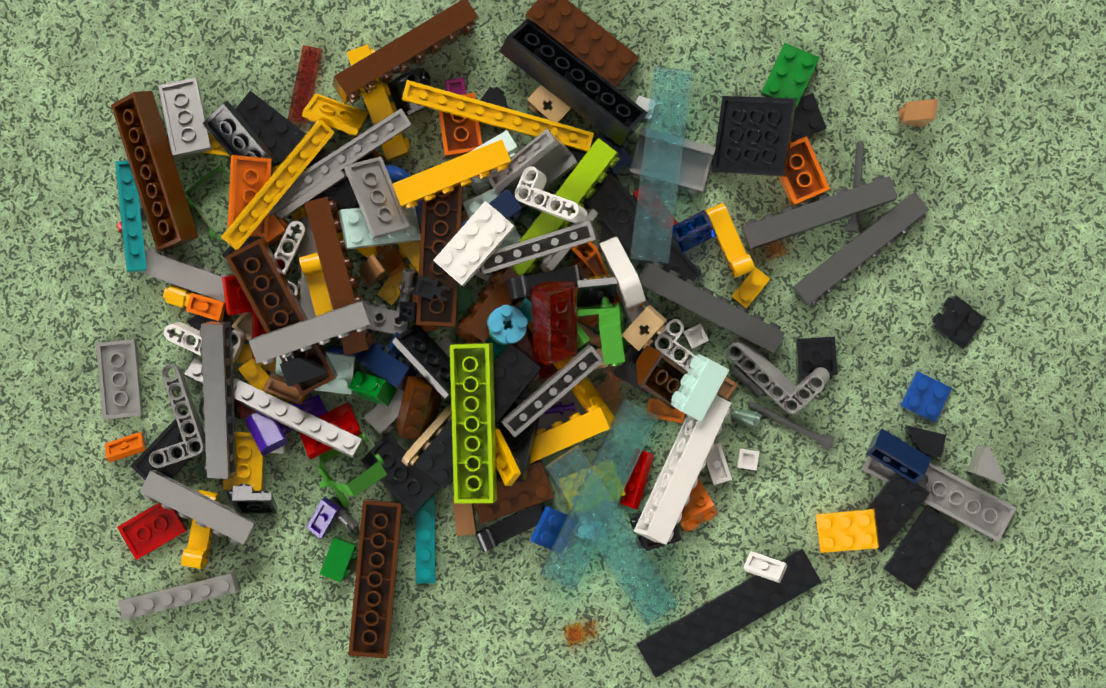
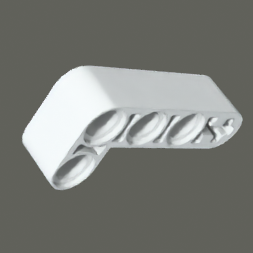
(535, 192)
(288, 257)
(623, 271)
(184, 340)
(673, 345)

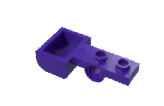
(271, 434)

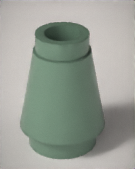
(747, 418)

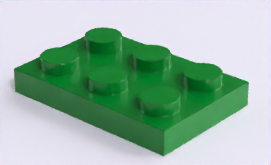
(790, 74)

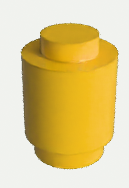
(176, 295)

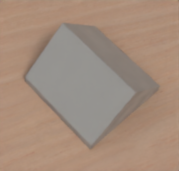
(985, 465)

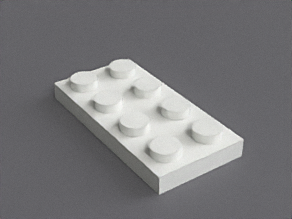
(474, 243)

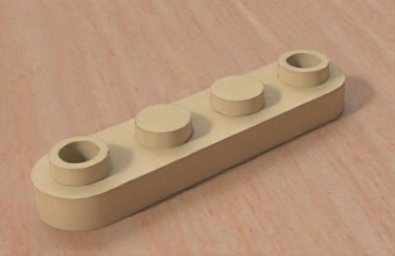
(426, 438)

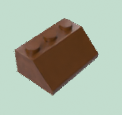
(659, 375)
(417, 408)

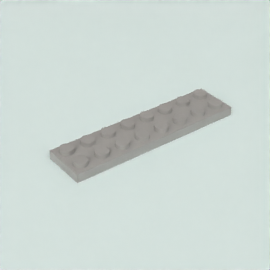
(956, 498)

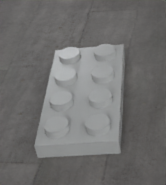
(184, 117)
(376, 197)
(119, 379)

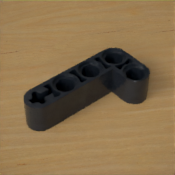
(521, 286)
(509, 527)

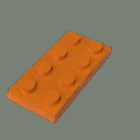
(246, 180)

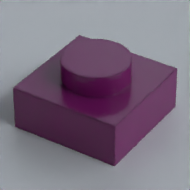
(456, 86)

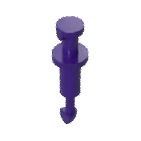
(560, 408)

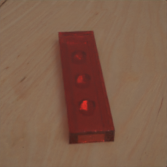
(304, 82)

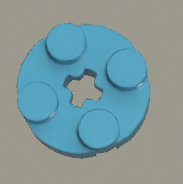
(496, 326)

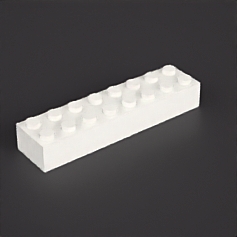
(681, 473)

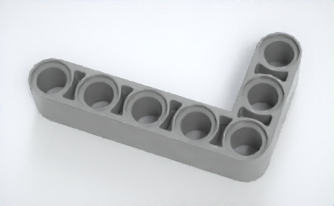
(775, 377)
(182, 421)

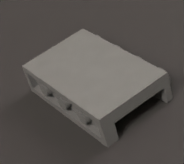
(543, 153)
(694, 164)

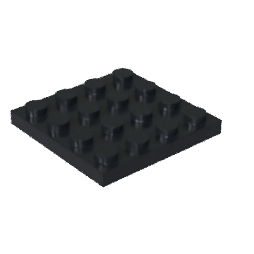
(754, 135)

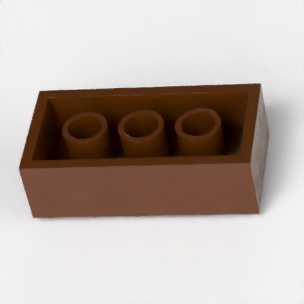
(474, 326)
(518, 496)

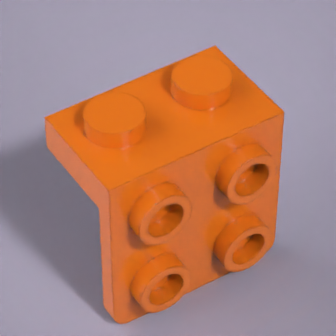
(698, 510)

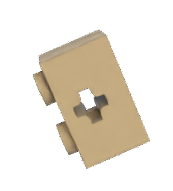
(541, 96)
(635, 333)

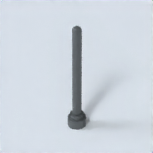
(853, 223)
(824, 440)

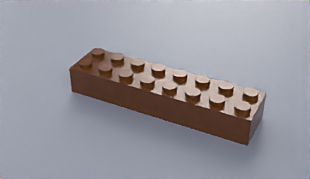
(405, 51)
(154, 170)
(438, 226)
(336, 266)
(275, 302)
(375, 578)

